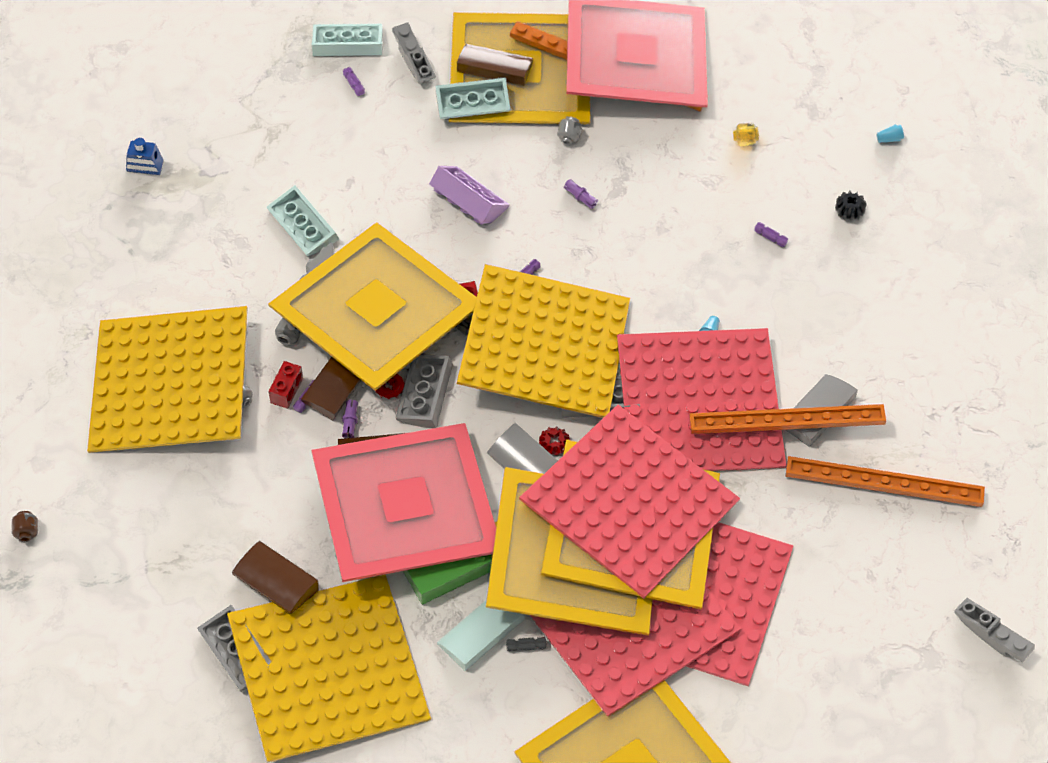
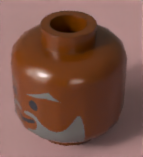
(24, 526)

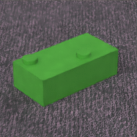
(440, 579)

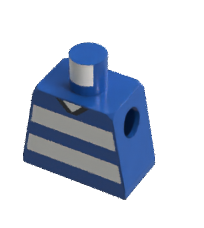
(143, 157)

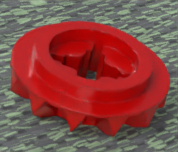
(397, 387)
(556, 447)

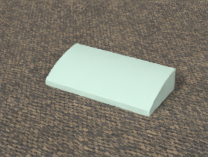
(347, 39)
(472, 98)
(302, 221)
(478, 634)

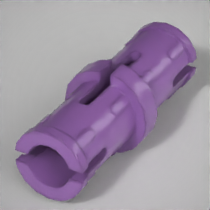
(580, 193)
(350, 419)

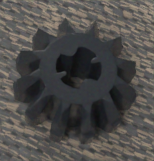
(850, 205)

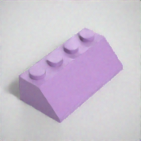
(468, 194)

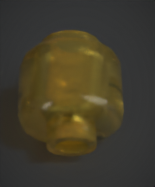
(746, 134)

